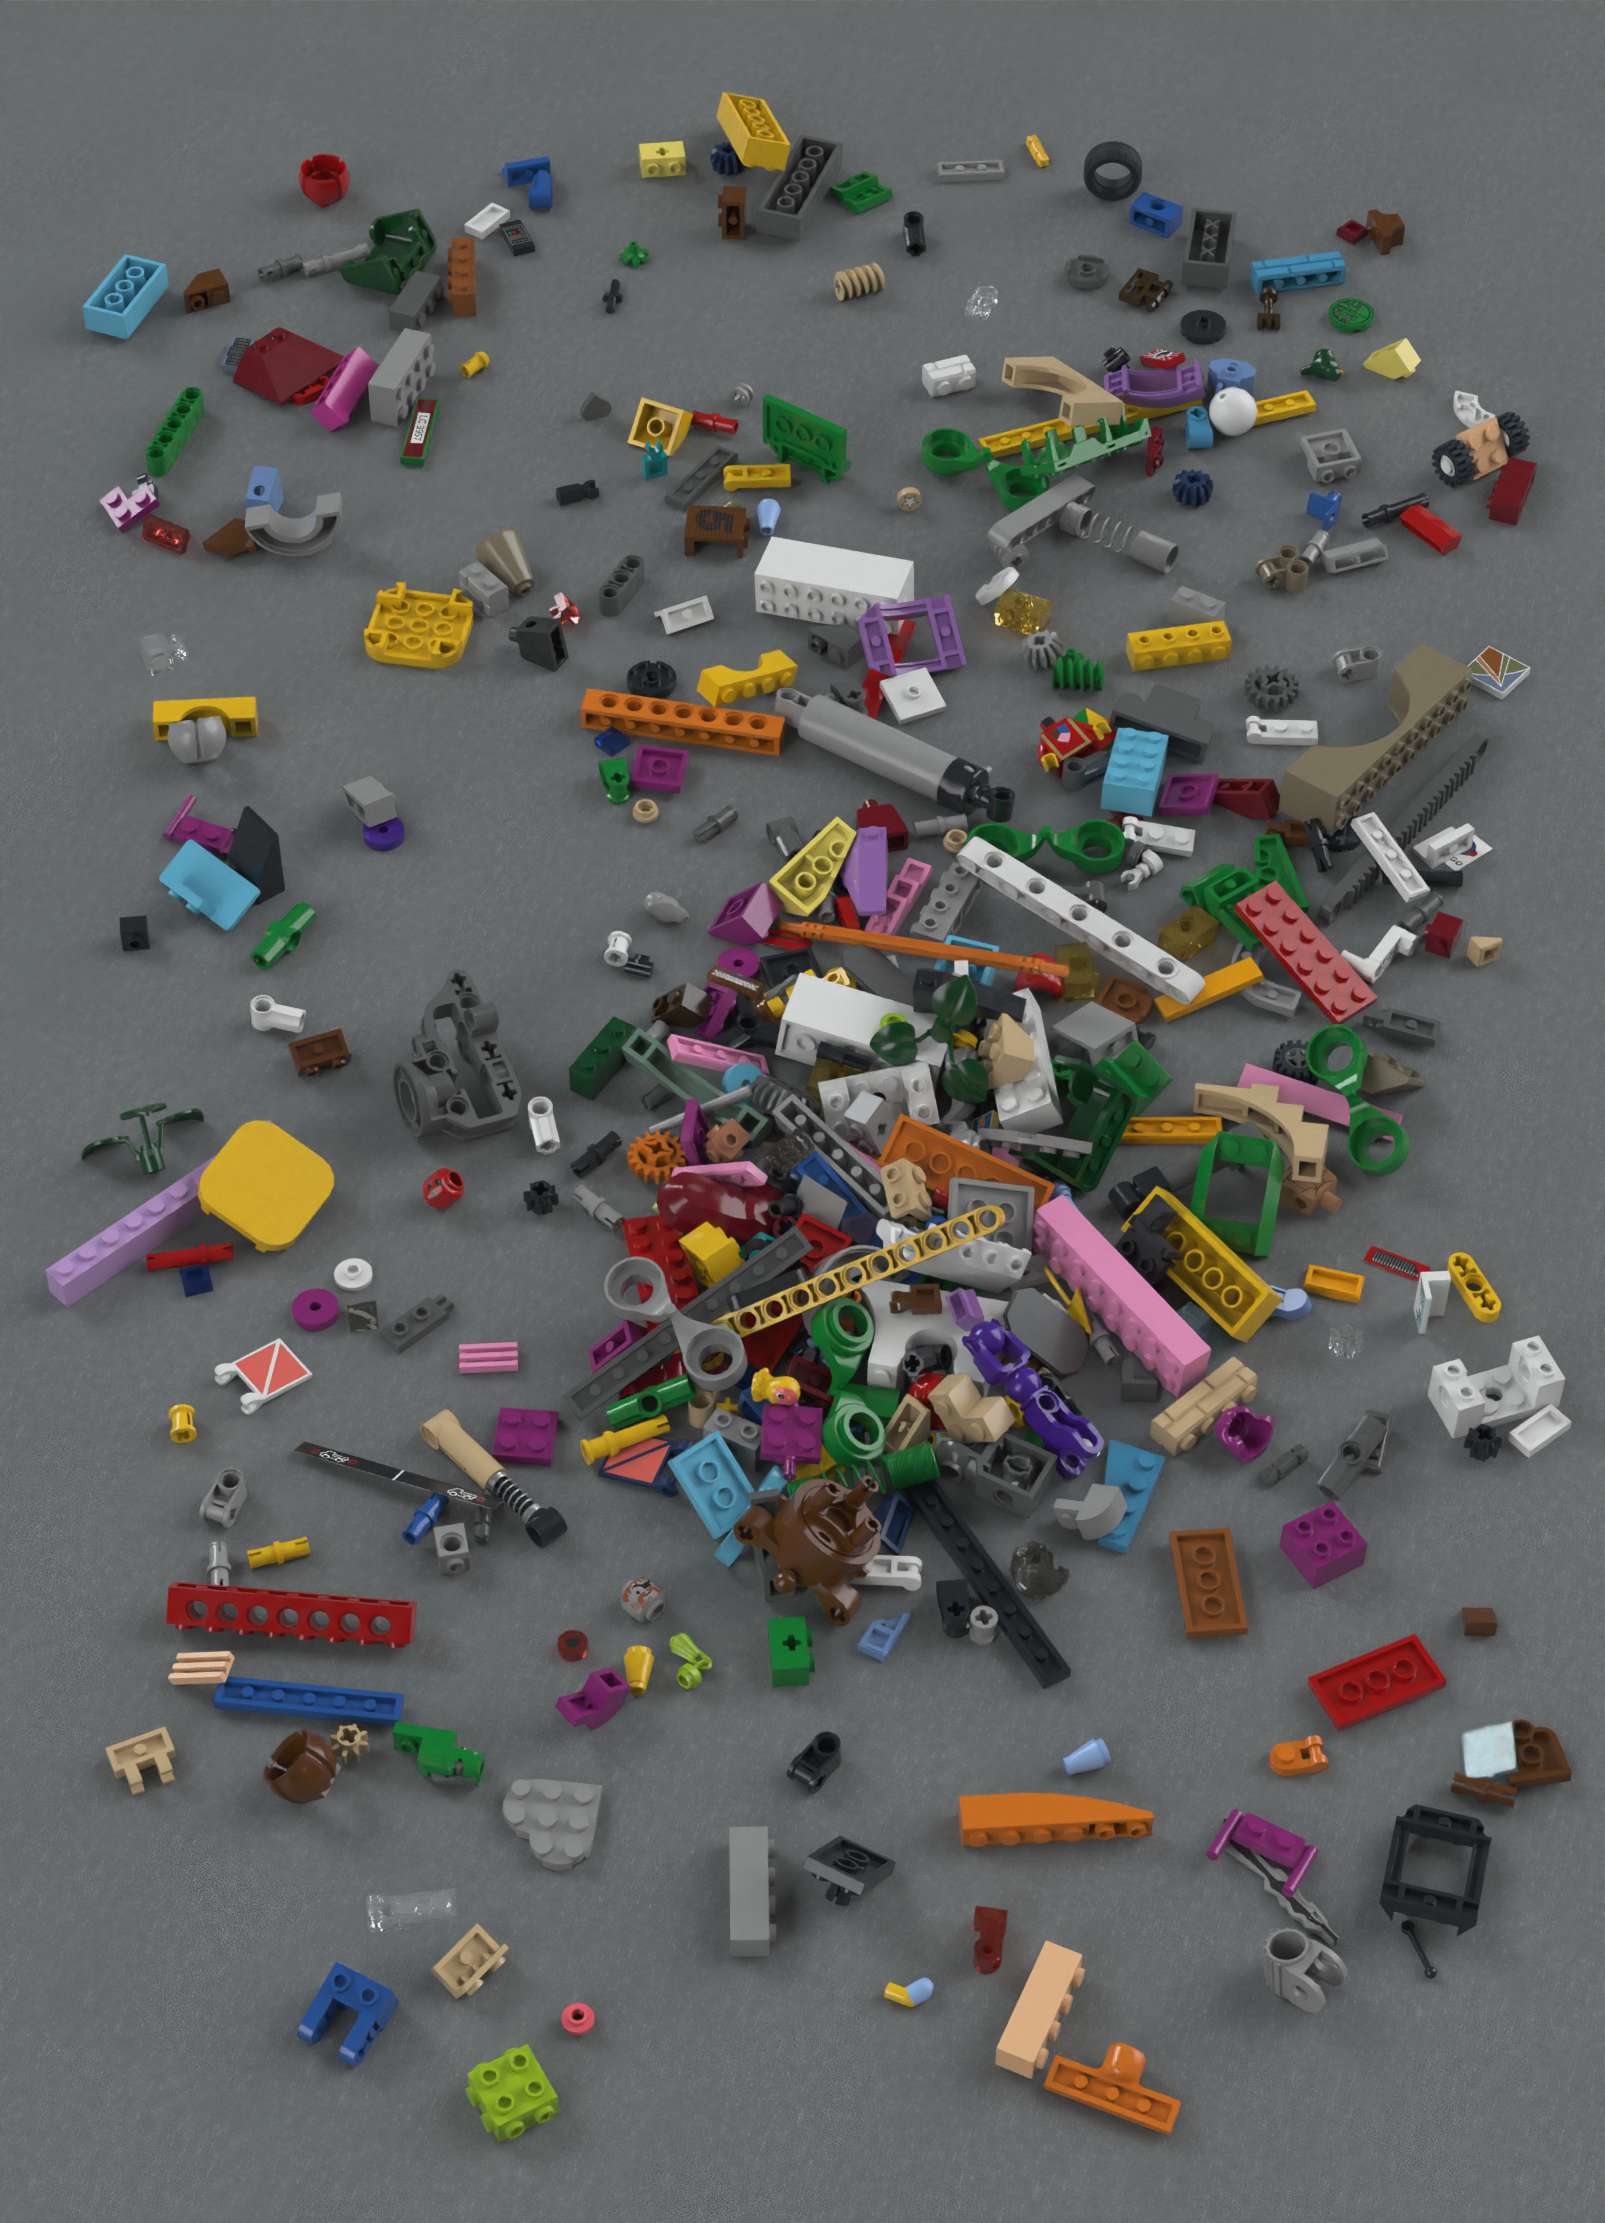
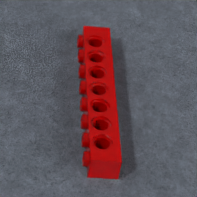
(184, 1616)

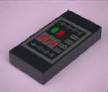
(516, 237)

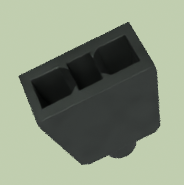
(541, 641)

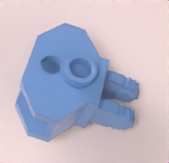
(1230, 373)

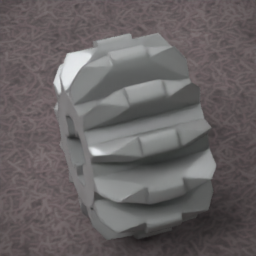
(1041, 649)

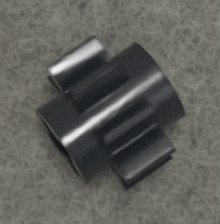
(1115, 359)
(541, 1197)
(1482, 1442)

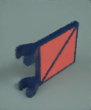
(644, 1463)

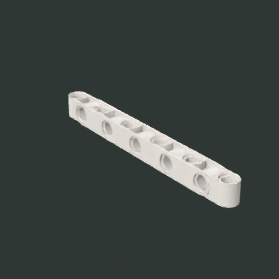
(1095, 929)

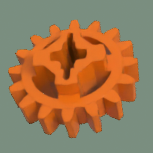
(655, 1156)

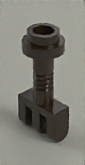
(1268, 297)

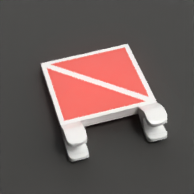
(266, 1372)

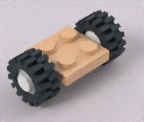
(1480, 449)

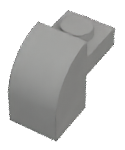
(1096, 1515)

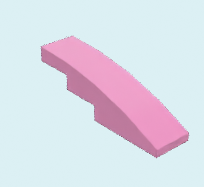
(901, 897)

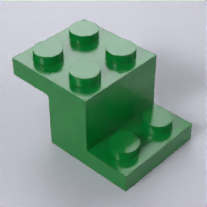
(1136, 1072)

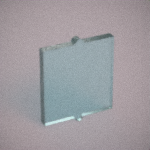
(1490, 1751)

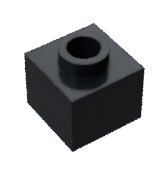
(134, 933)

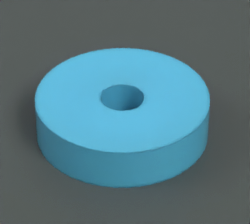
(736, 1075)

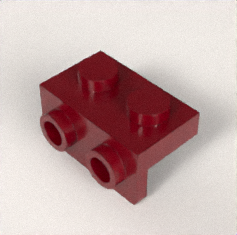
(813, 1382)

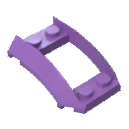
(1173, 385)
(942, 627)

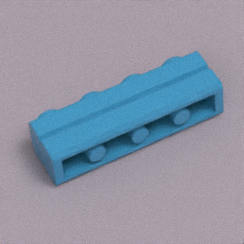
(1298, 272)

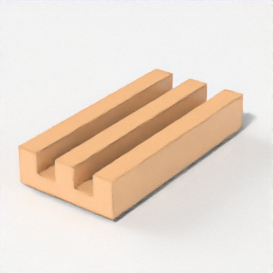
(203, 1663)

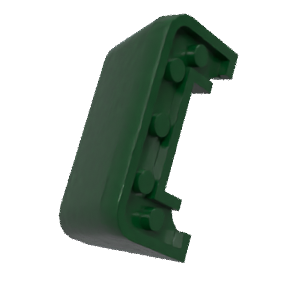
(400, 249)

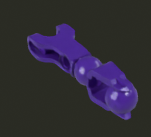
(1043, 1409)

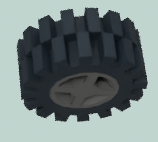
(1291, 1062)

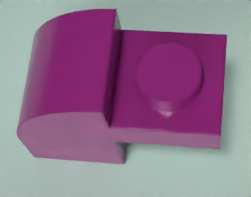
(597, 1701)

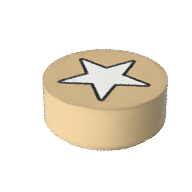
(909, 499)

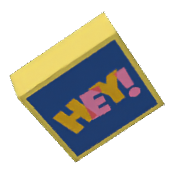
(988, 1120)

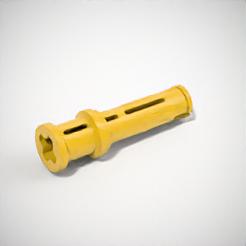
(611, 1443)

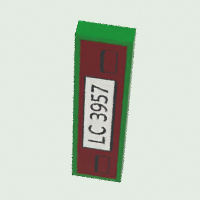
(420, 431)

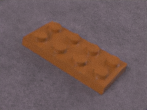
(1208, 1583)

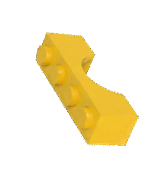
(725, 686)
(236, 713)

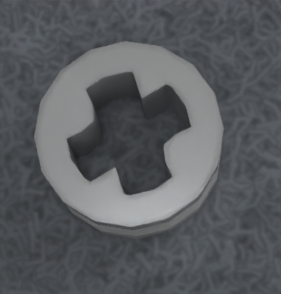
(742, 394)

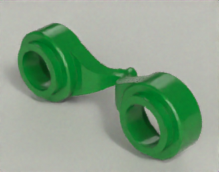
(1003, 477)
(1066, 844)
(1365, 1120)
(843, 1357)

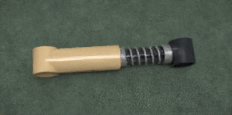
(446, 1433)

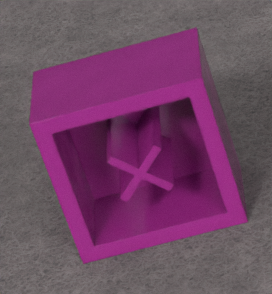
(1323, 1545)

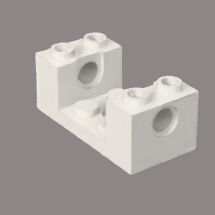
(906, 1091)
(1523, 1385)

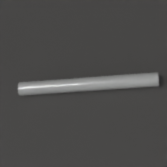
(707, 1108)

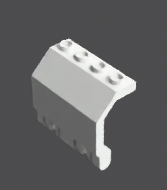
(974, 1264)

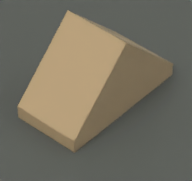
(908, 1425)

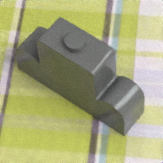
(1169, 714)

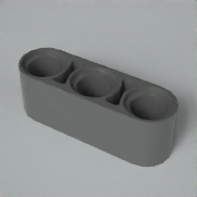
(621, 585)

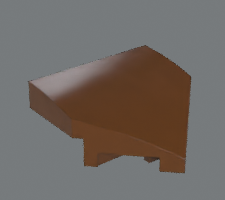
(231, 540)

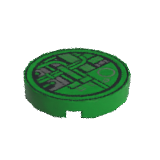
(1351, 315)

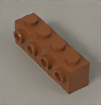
(463, 276)

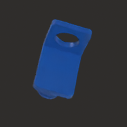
(1324, 508)

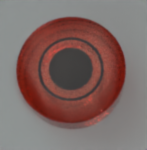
(572, 1645)

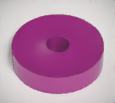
(744, 958)
(315, 1299)

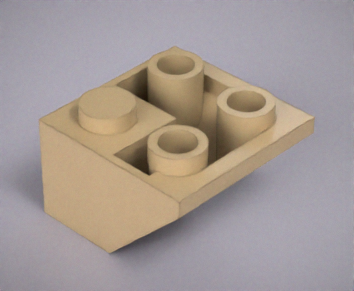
(1006, 1052)

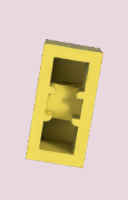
(662, 159)

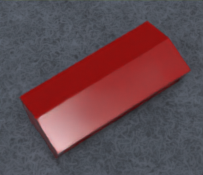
(1430, 529)

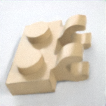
(140, 1753)

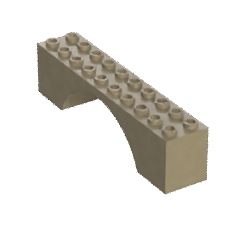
(1339, 780)

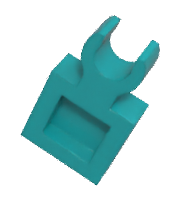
(655, 462)

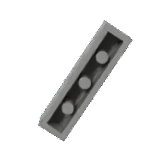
(750, 1891)

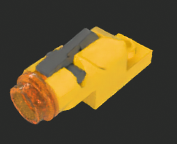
(776, 1000)

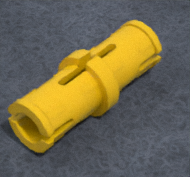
(278, 1552)

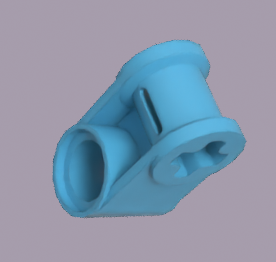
(1198, 429)

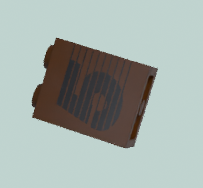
(716, 525)

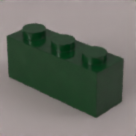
(600, 1059)

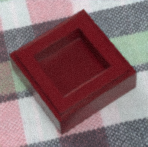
(1352, 232)

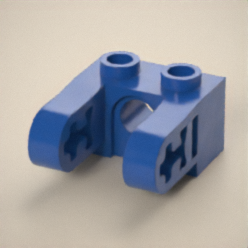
(357, 1993)

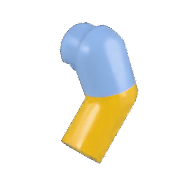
(912, 1994)

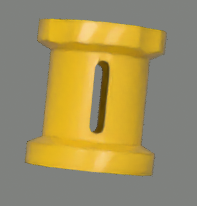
(182, 1423)

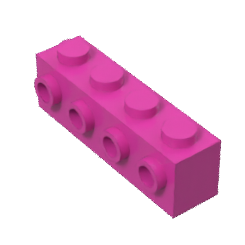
(344, 389)

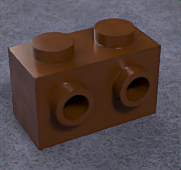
(733, 212)

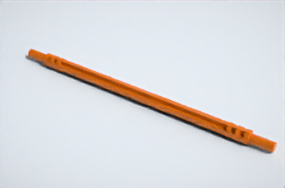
(923, 948)

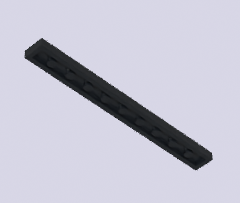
(989, 1583)

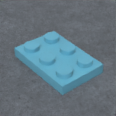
(713, 1483)

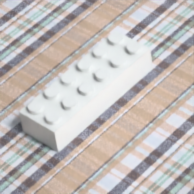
(1031, 1102)

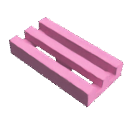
(488, 1354)

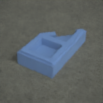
(882, 1636)

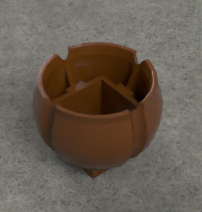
(302, 1768)

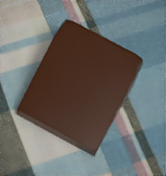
(1479, 1621)

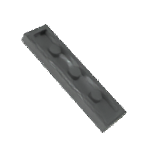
(700, 478)

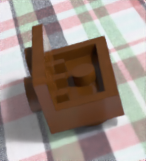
(319, 1053)

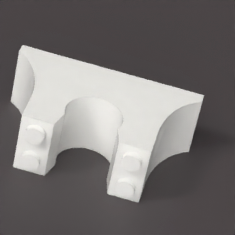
(904, 1332)

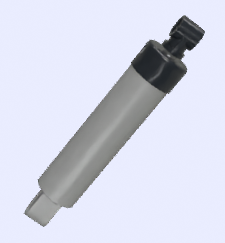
(894, 754)

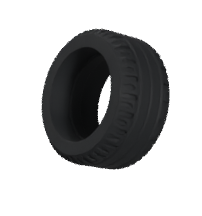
(1112, 188)

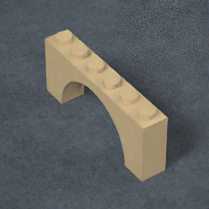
(1081, 399)

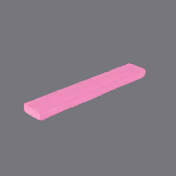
(1316, 1100)

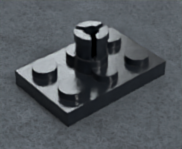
(849, 1869)

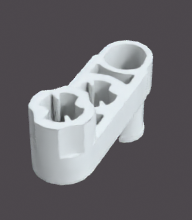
(1393, 942)

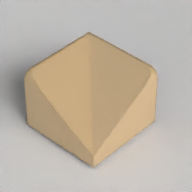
(1484, 950)

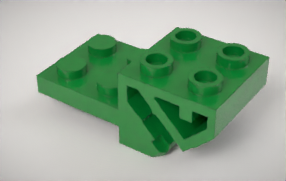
(1219, 893)

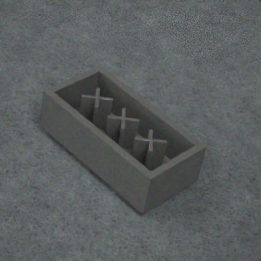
(1209, 248)

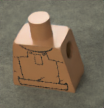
(1310, 1196)

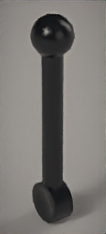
(1407, 1928)

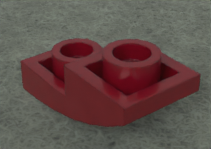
(1154, 449)

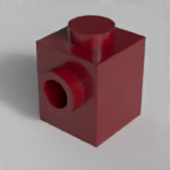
(1443, 934)

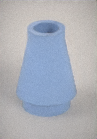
(768, 514)
(1088, 1757)

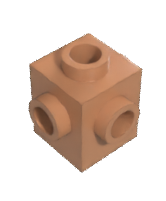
(726, 1142)

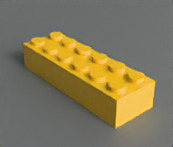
(753, 131)
(1214, 1273)

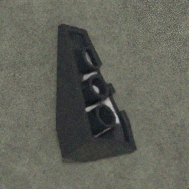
(990, 1000)

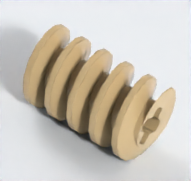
(858, 279)

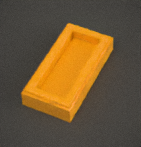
(1333, 1283)

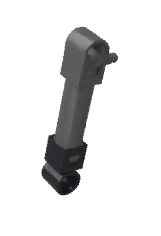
(1128, 1196)

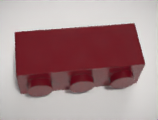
(1511, 490)

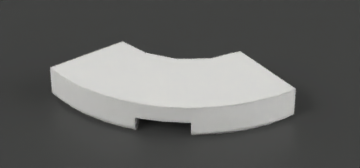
(1468, 409)

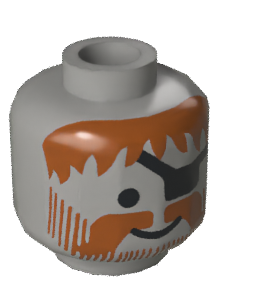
(643, 1600)

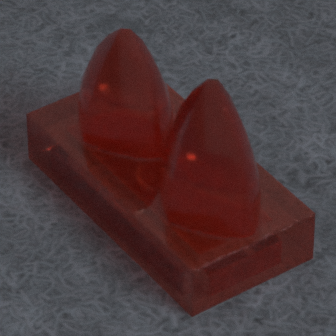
(165, 534)

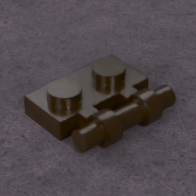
(1139, 290)

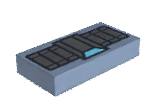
(235, 353)

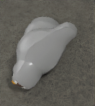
(665, 908)

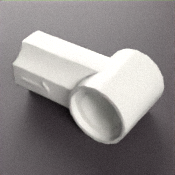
(267, 1014)
(543, 1125)

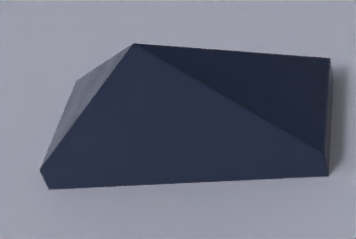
(895, 1519)

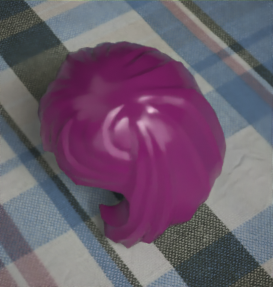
(1244, 1432)

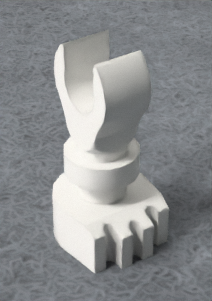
(1150, 864)

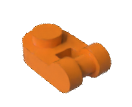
(1287, 1760)

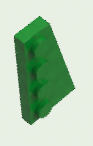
(1273, 864)

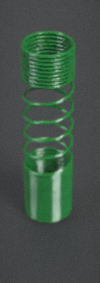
(904, 1468)

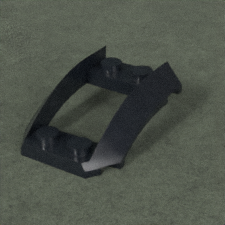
(1426, 1902)

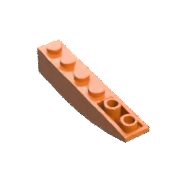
(1046, 1818)

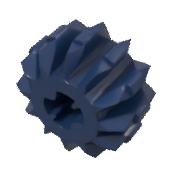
(725, 159)
(1192, 488)

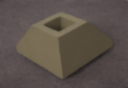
(1385, 1077)

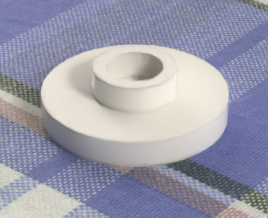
(353, 1274)

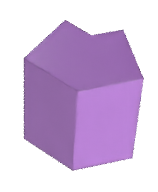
(965, 1308)

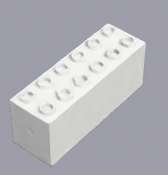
(829, 583)
(850, 1019)

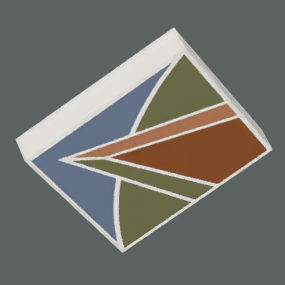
(1497, 672)

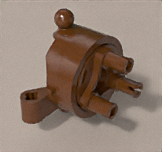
(819, 1541)

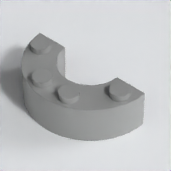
(298, 535)
(837, 1260)

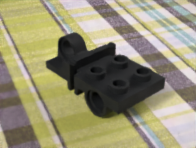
(1146, 1247)

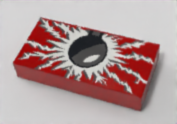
(1162, 358)

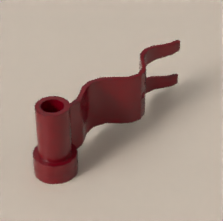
(666, 1372)

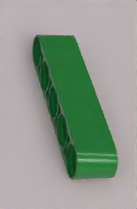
(175, 432)

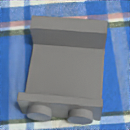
(1097, 1030)

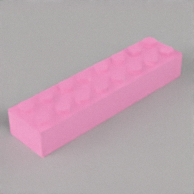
(1120, 1296)

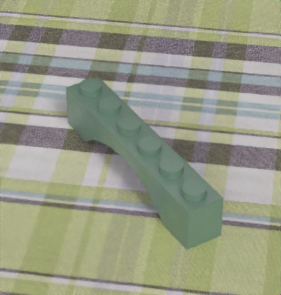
(657, 1062)

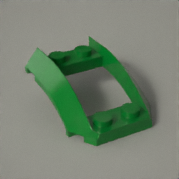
(1247, 1151)

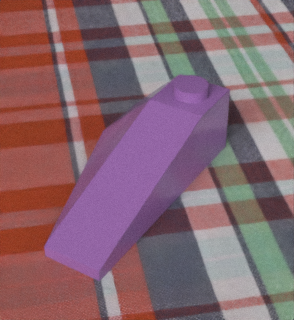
(866, 871)

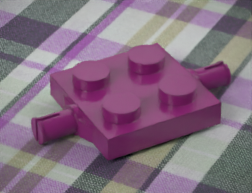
(791, 1436)

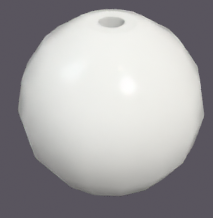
(1232, 411)

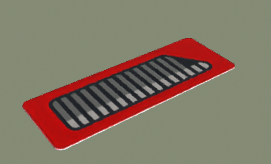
(1395, 1263)

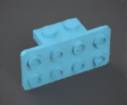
(208, 886)

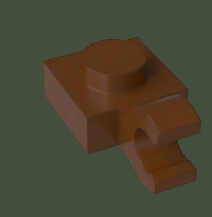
(1292, 832)
(921, 1299)

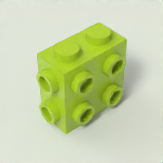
(512, 2093)

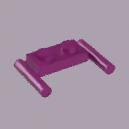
(208, 835)
(1268, 1841)

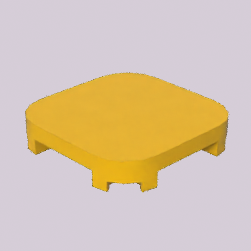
(419, 627)
(265, 1185)

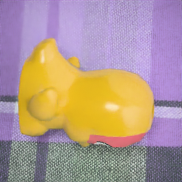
(777, 1390)

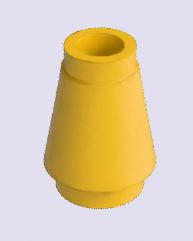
(638, 1668)

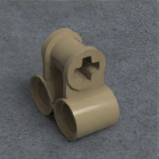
(1284, 570)

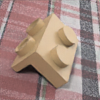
(906, 1190)
(468, 1960)

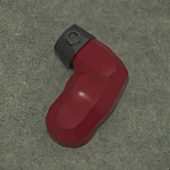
(739, 1211)

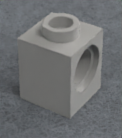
(452, 1548)

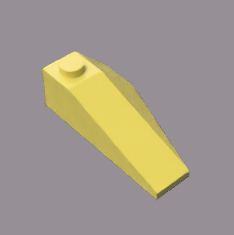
(810, 874)

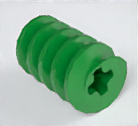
(1078, 674)

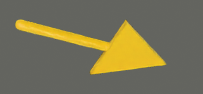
(1075, 1306)

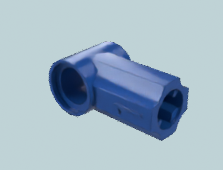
(541, 192)

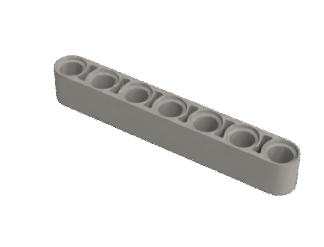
(1039, 513)

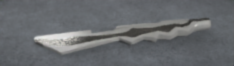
(1275, 1879)

